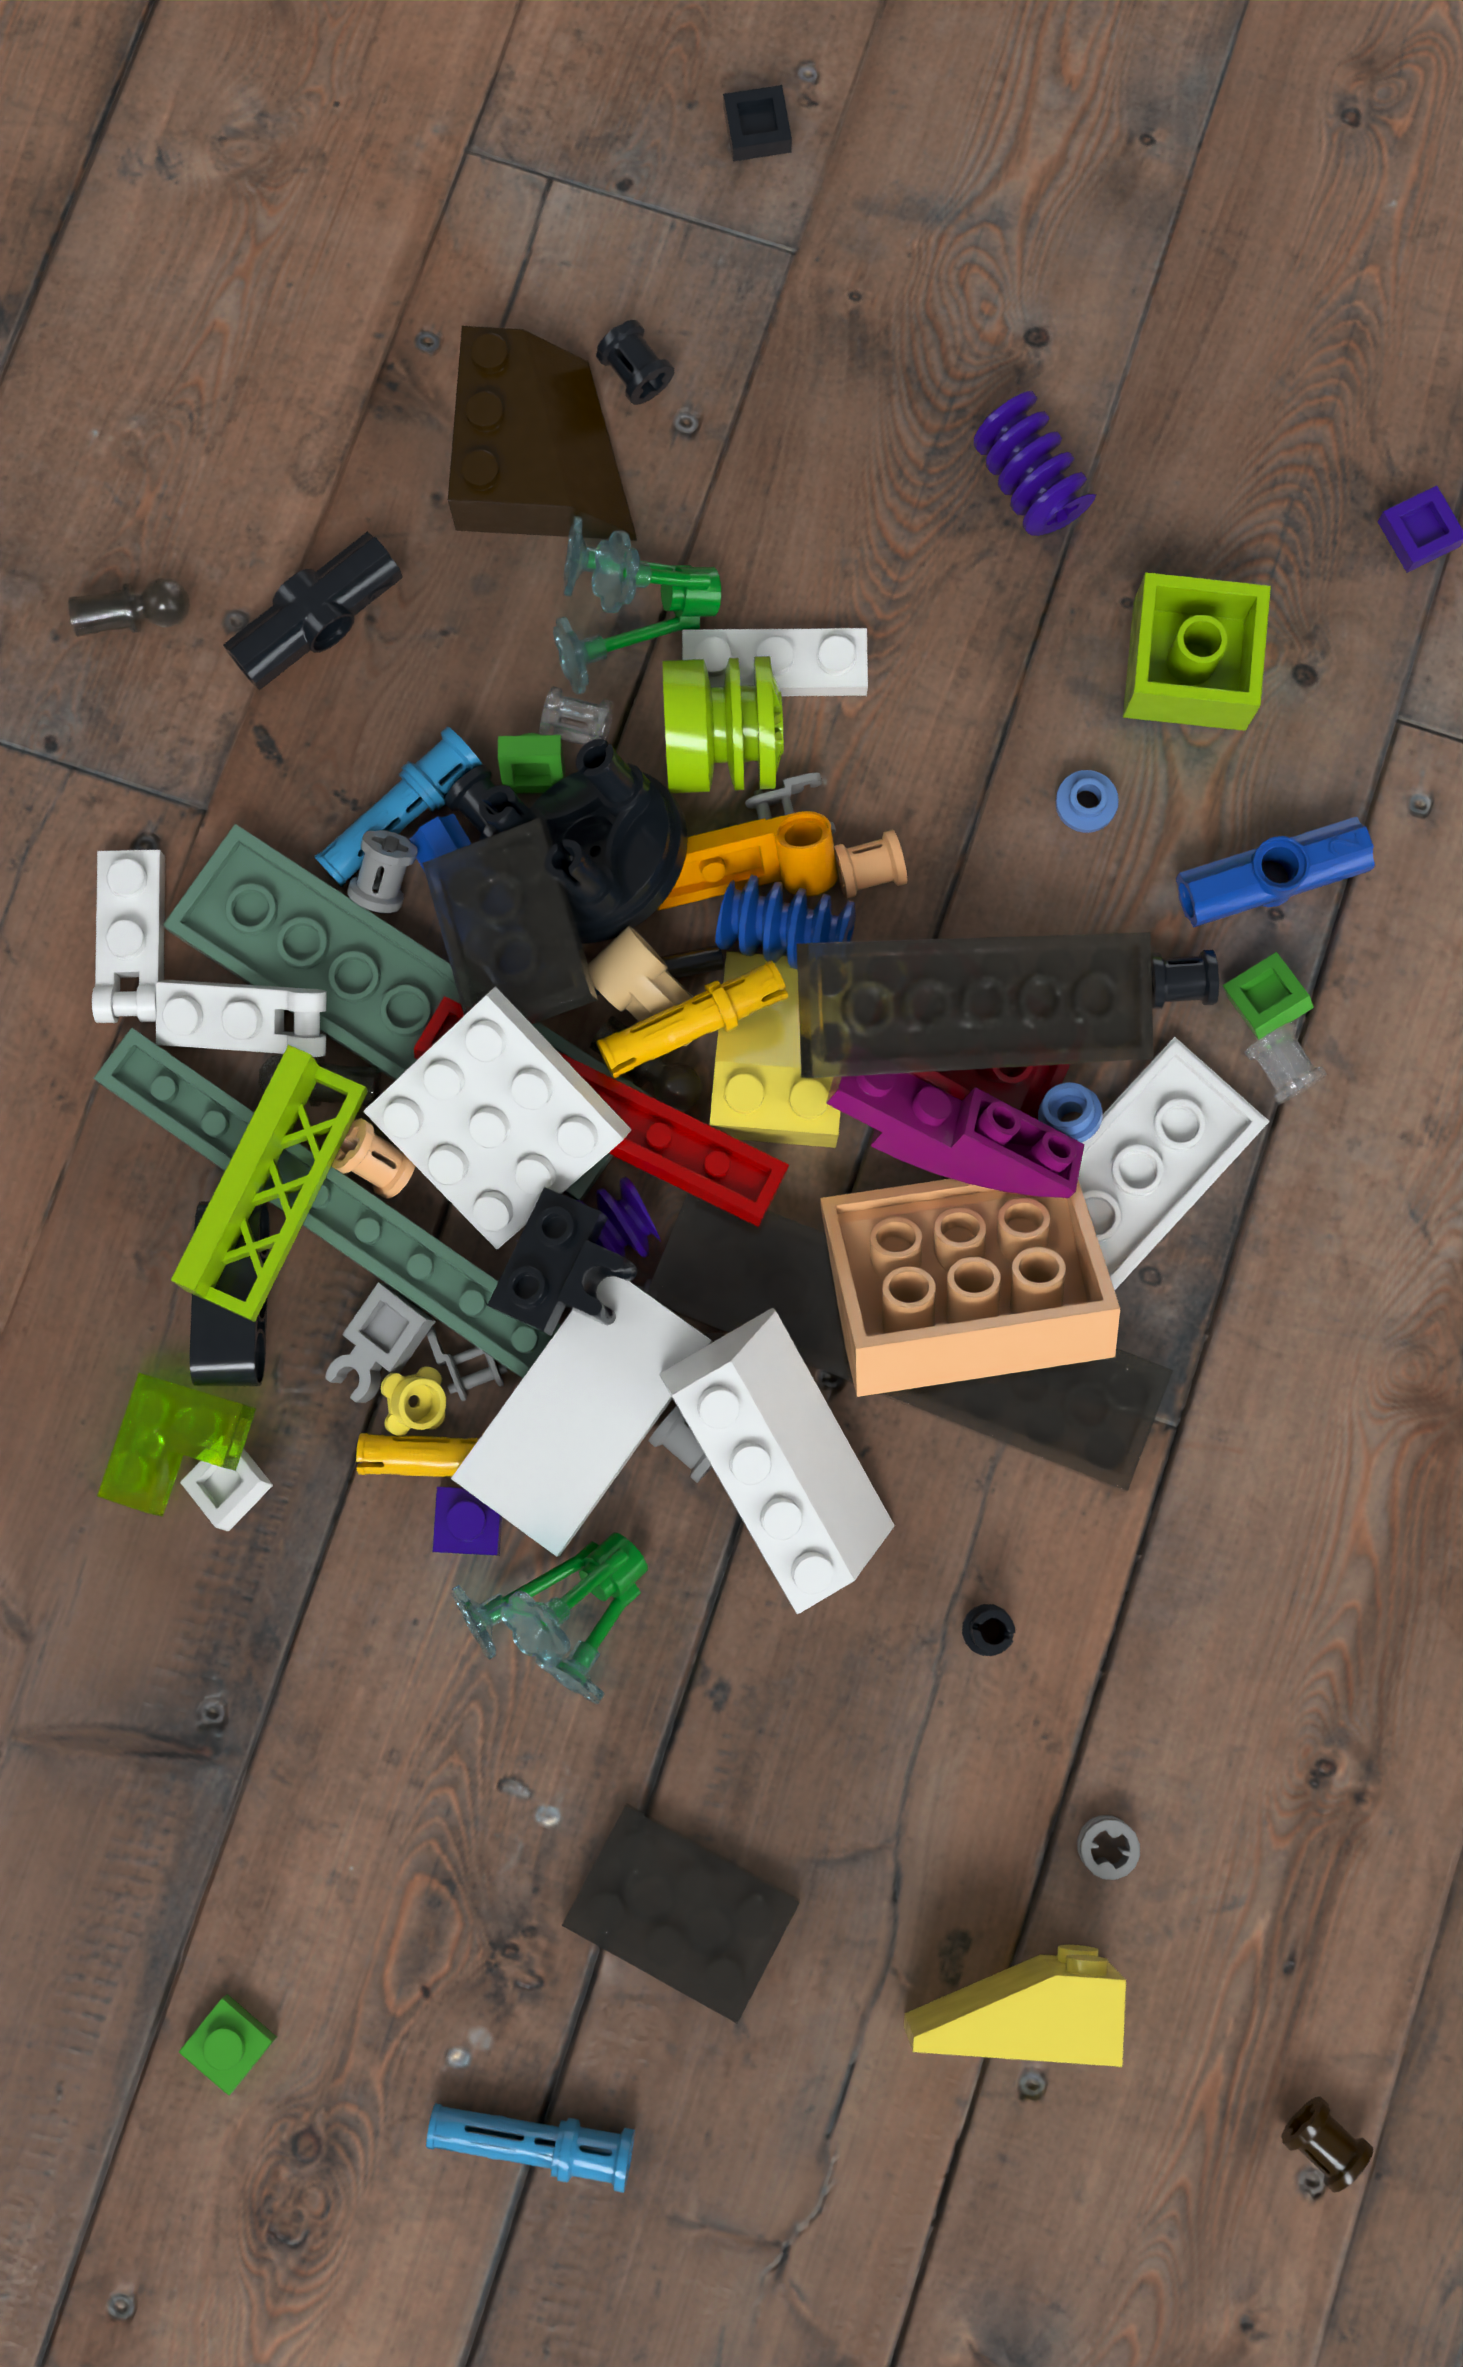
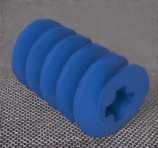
(778, 923)

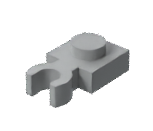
(385, 1336)

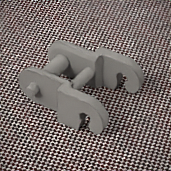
(793, 785)
(472, 1380)

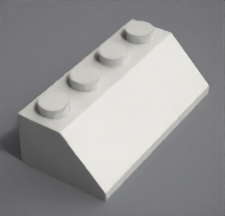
(781, 1458)

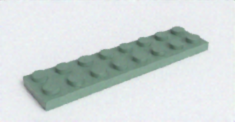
(294, 931)

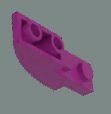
(963, 1140)

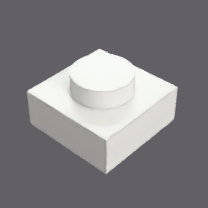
(226, 1493)

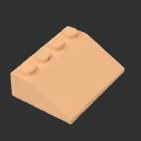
(965, 1283)

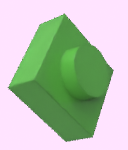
(530, 762)
(1268, 996)
(227, 2044)

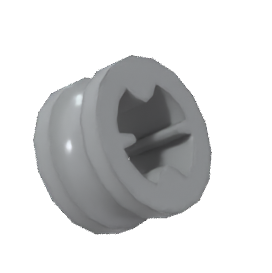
(1114, 1827)

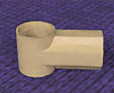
(635, 977)

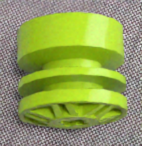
(720, 724)

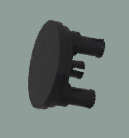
(612, 837)

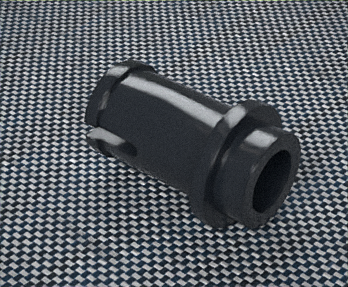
(973, 1637)

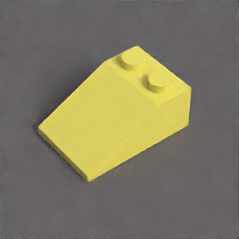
(759, 1072)
(1034, 2011)

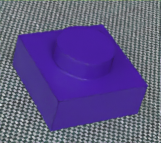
(1421, 529)
(465, 1524)

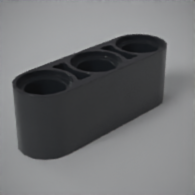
(222, 1343)

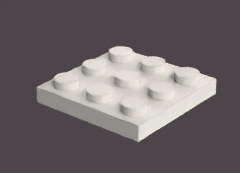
(496, 1118)

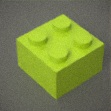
(1196, 651)

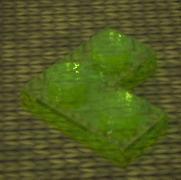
(160, 1428)

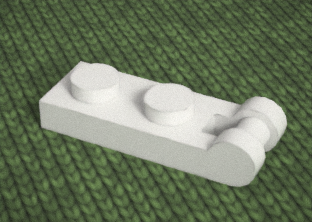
(129, 933)
(238, 1017)

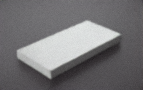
(1160, 1153)
(578, 1415)

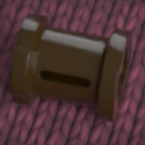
(1327, 2144)

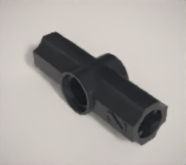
(313, 610)

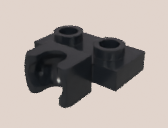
(558, 1266)

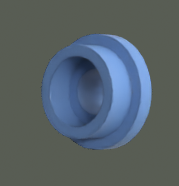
(1082, 818)
(1072, 1098)

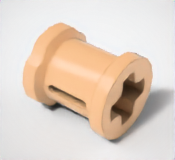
(870, 864)
(373, 1160)

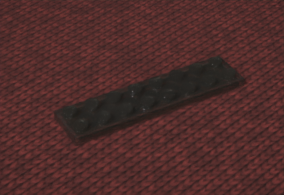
(1071, 1415)

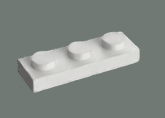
(801, 659)

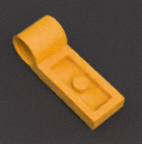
(783, 848)

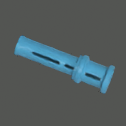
(421, 788)
(563, 2149)

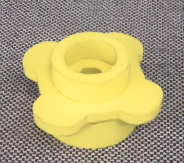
(431, 1403)

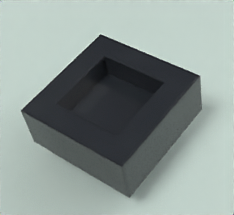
(757, 123)

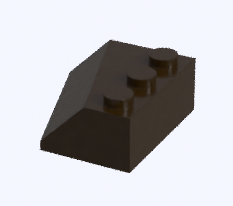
(530, 441)

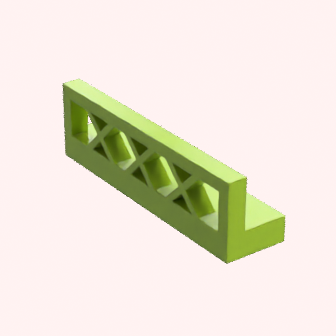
(248, 1173)

